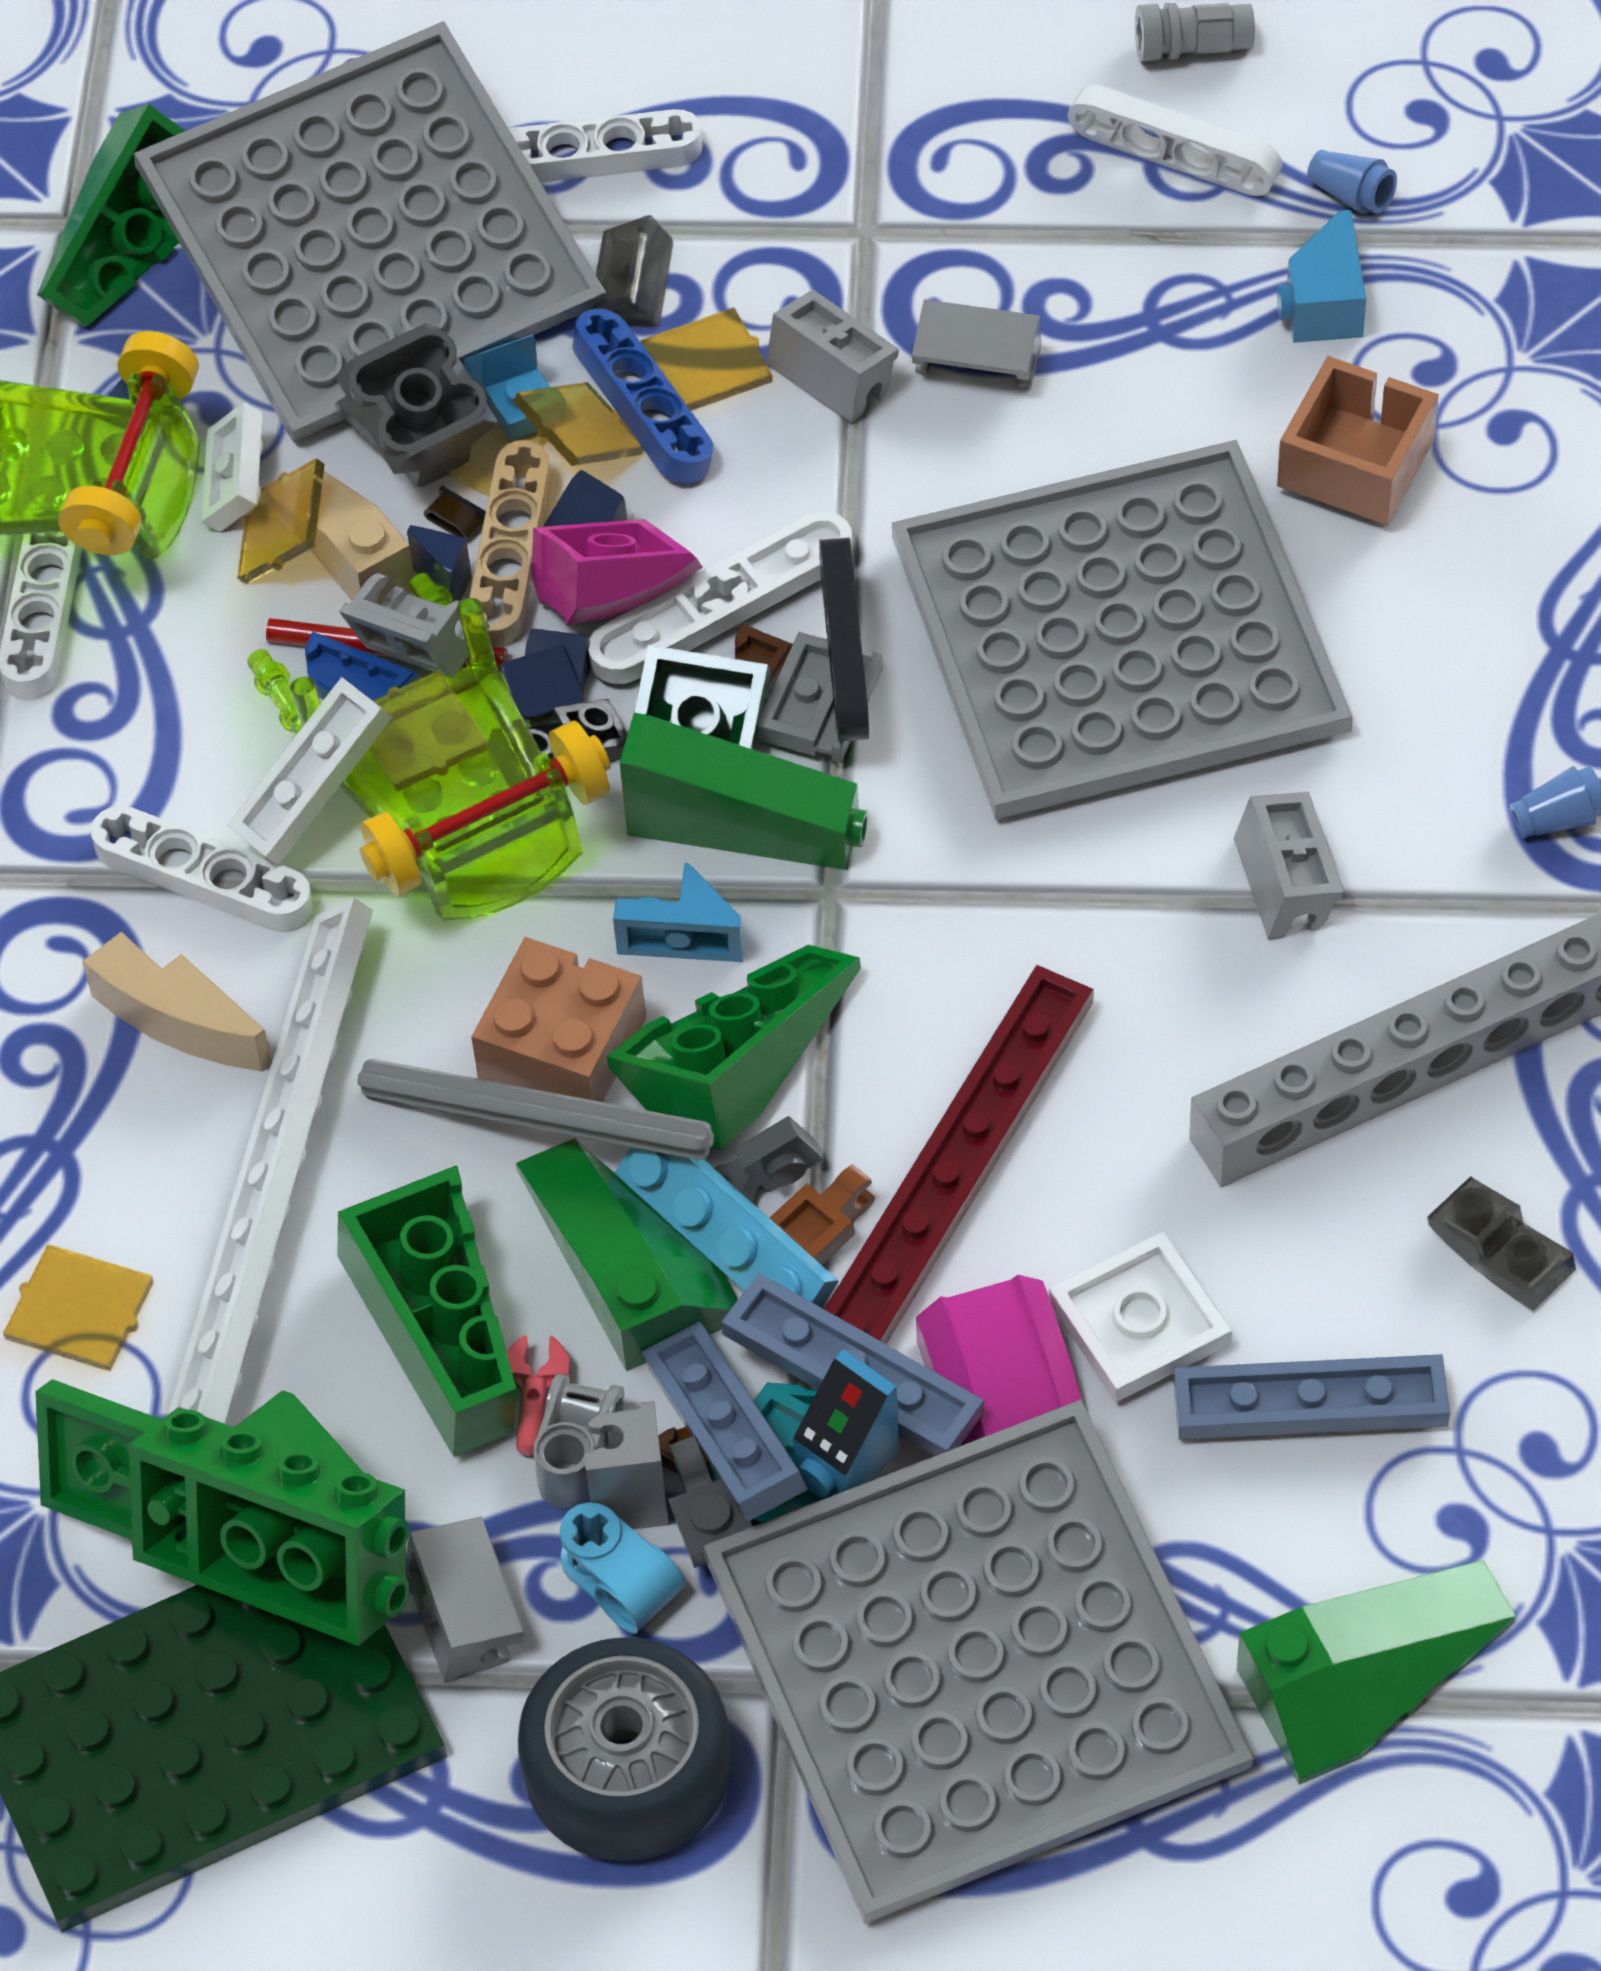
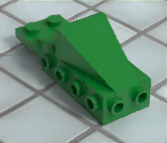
(240, 1509)

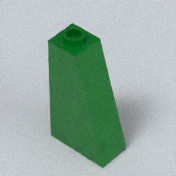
(734, 798)

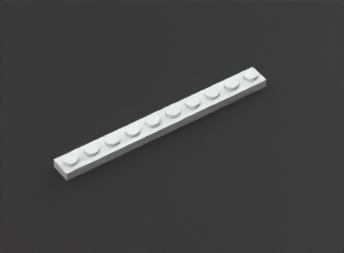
(271, 1162)

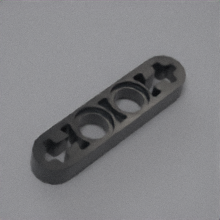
(843, 639)

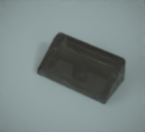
(635, 270)

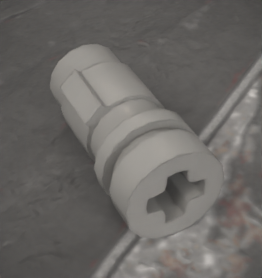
(1192, 29)

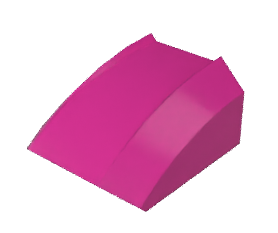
(606, 567)
(1002, 1349)

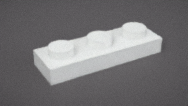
(309, 771)

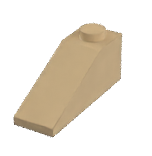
(359, 541)

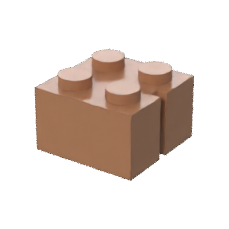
(1346, 457)
(557, 1022)

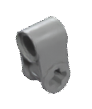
(566, 1438)

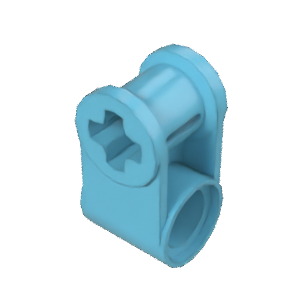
(623, 1573)

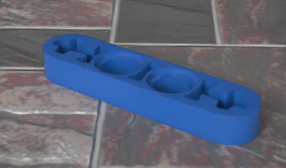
(652, 392)

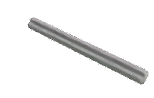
(536, 1109)

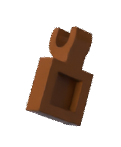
(824, 1220)

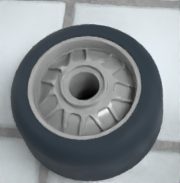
(633, 1795)

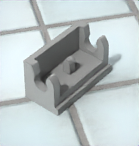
(977, 339)
(830, 354)
(408, 627)
(1287, 861)
(632, 1474)
(462, 1597)

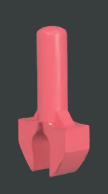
(534, 1387)

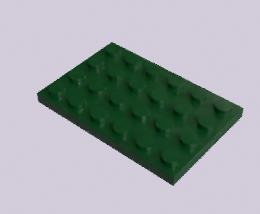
(193, 1742)

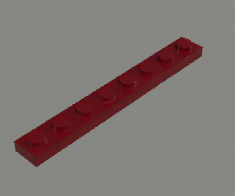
(960, 1153)

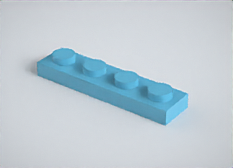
(723, 1223)

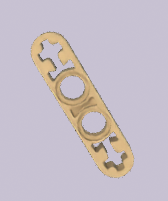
(512, 543)

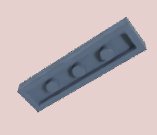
(808, 1338)
(1311, 1396)
(724, 1421)

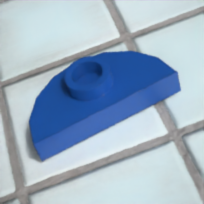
(373, 676)

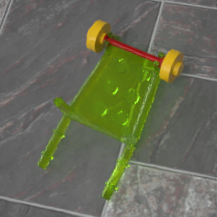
(101, 463)
(490, 824)

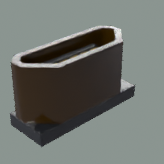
(455, 514)

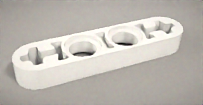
(1114, 118)
(593, 134)
(37, 596)
(196, 876)

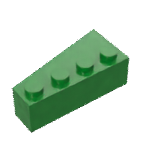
(431, 1299)

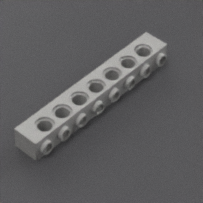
(1399, 1054)

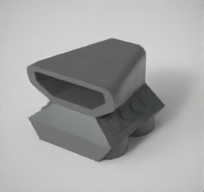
(416, 403)

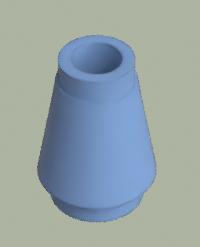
(1356, 180)
(1559, 804)

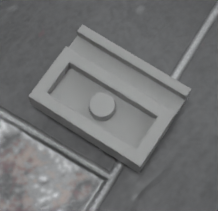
(801, 702)

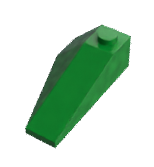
(114, 224)
(737, 1046)
(623, 1253)
(1359, 1662)

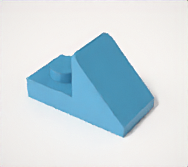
(503, 374)
(694, 928)

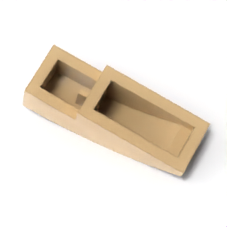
(175, 1005)

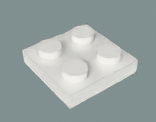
(1139, 1316)

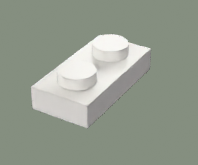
(232, 467)

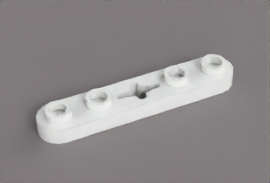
(754, 576)

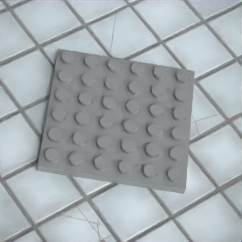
(363, 214)
(1119, 629)
(975, 1660)

